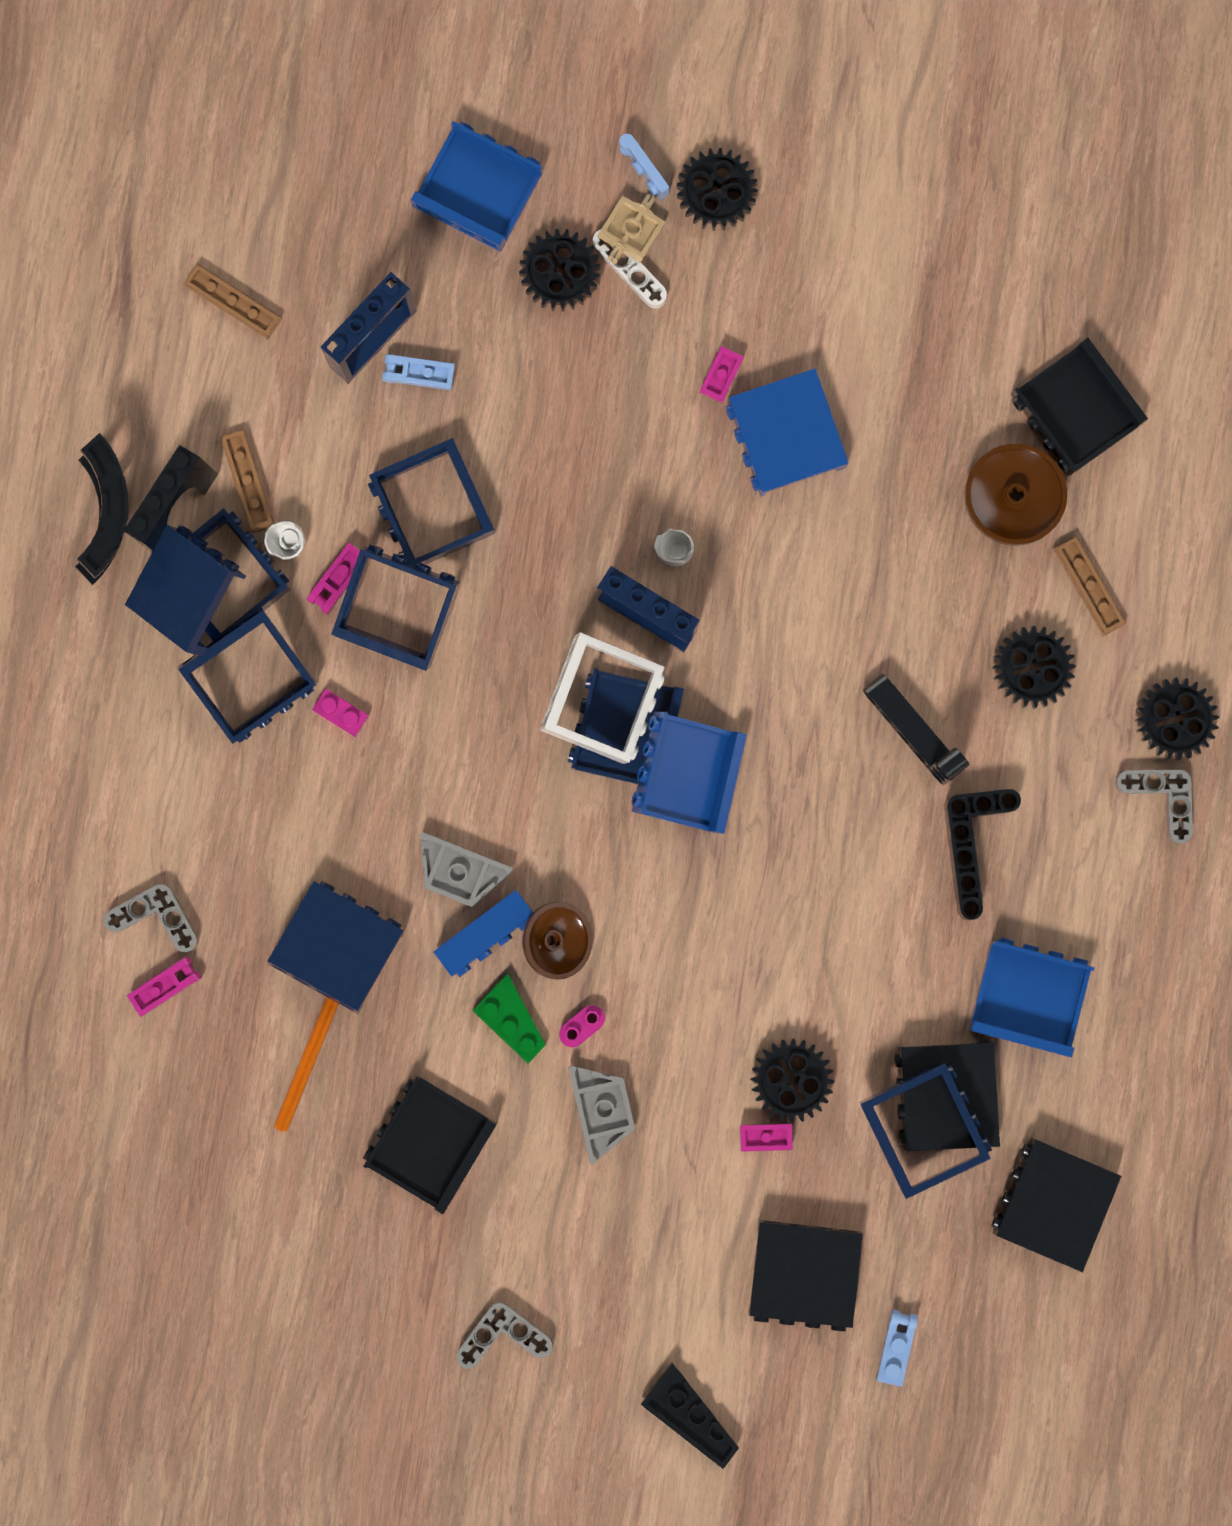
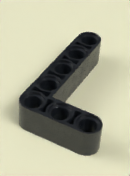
(915, 732)
(968, 843)

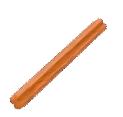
(306, 1065)

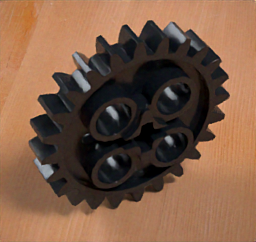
(727, 208)
(579, 258)
(1027, 646)
(1183, 739)
(812, 1068)

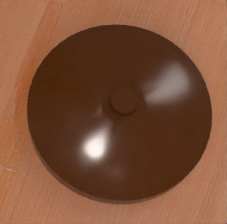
(1015, 494)

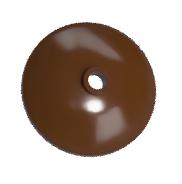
(569, 942)

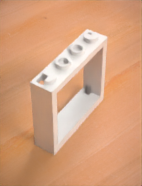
(563, 685)

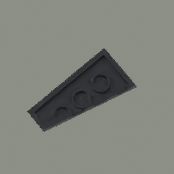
(685, 1412)

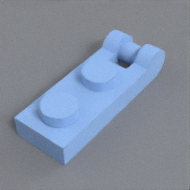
(643, 165)
(419, 372)
(896, 1348)

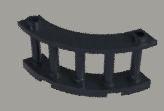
(112, 497)

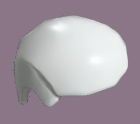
(284, 540)
(674, 548)

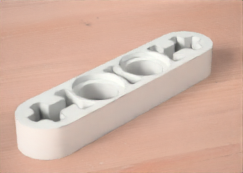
(626, 272)

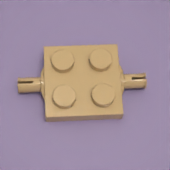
(631, 229)

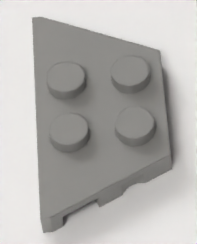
(458, 871)
(601, 1109)

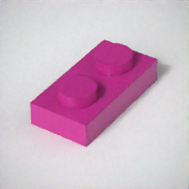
(721, 374)
(340, 713)
(766, 1137)

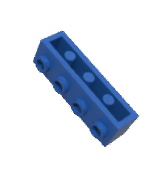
(483, 933)

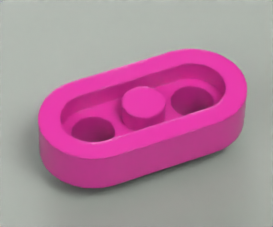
(582, 1026)

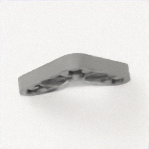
(1172, 795)
(153, 907)
(505, 1326)

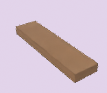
(232, 301)
(247, 480)
(1089, 586)

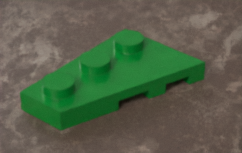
(510, 1019)

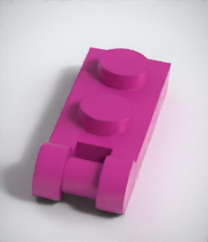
(335, 579)
(163, 987)

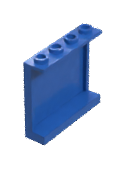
(478, 186)
(786, 432)
(688, 773)
(1030, 997)

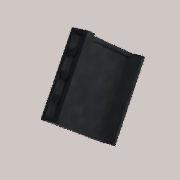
(1078, 407)
(929, 1110)
(429, 1143)
(1055, 1204)
(805, 1275)

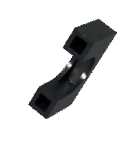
(181, 473)

